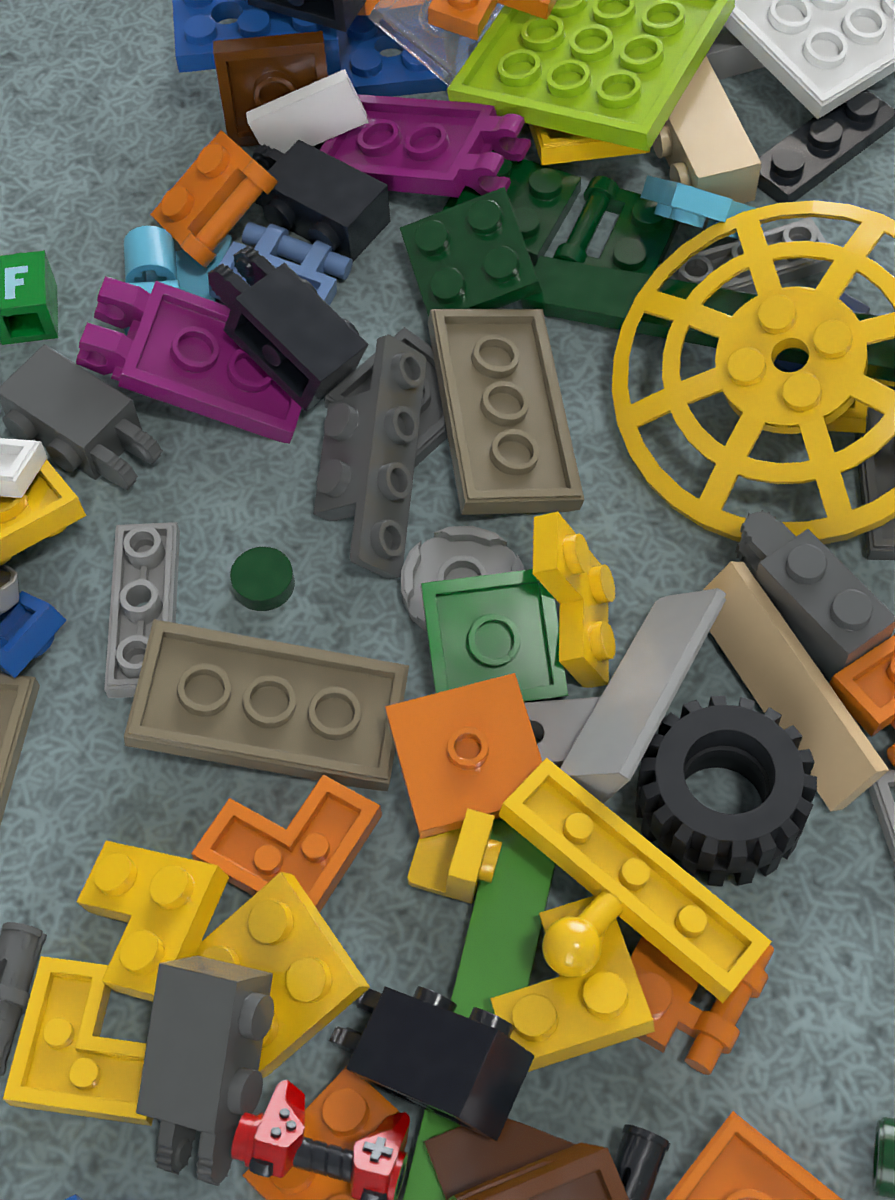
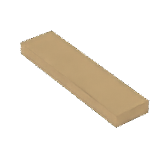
(790, 683)

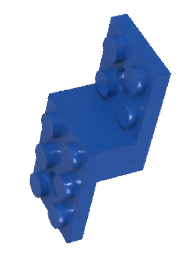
(355, 50)

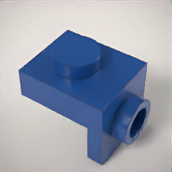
(26, 632)

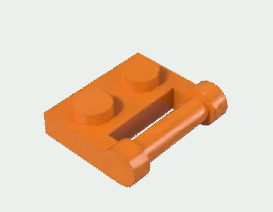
(212, 197)

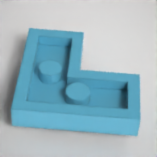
(690, 203)

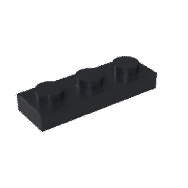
(823, 146)

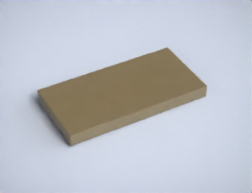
(504, 412)
(266, 705)

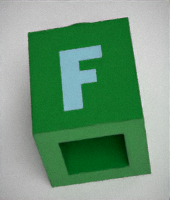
(27, 298)

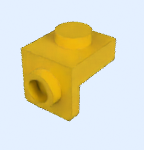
(456, 859)

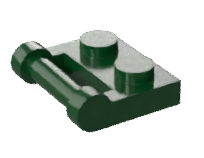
(637, 239)

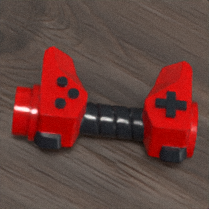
(276, 1143)

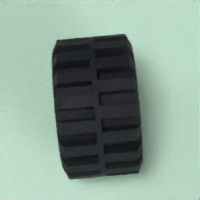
(736, 741)

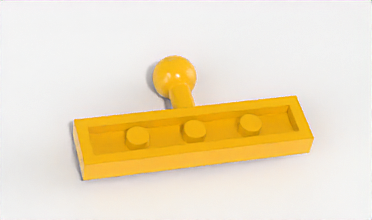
(629, 882)

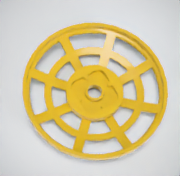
(751, 382)

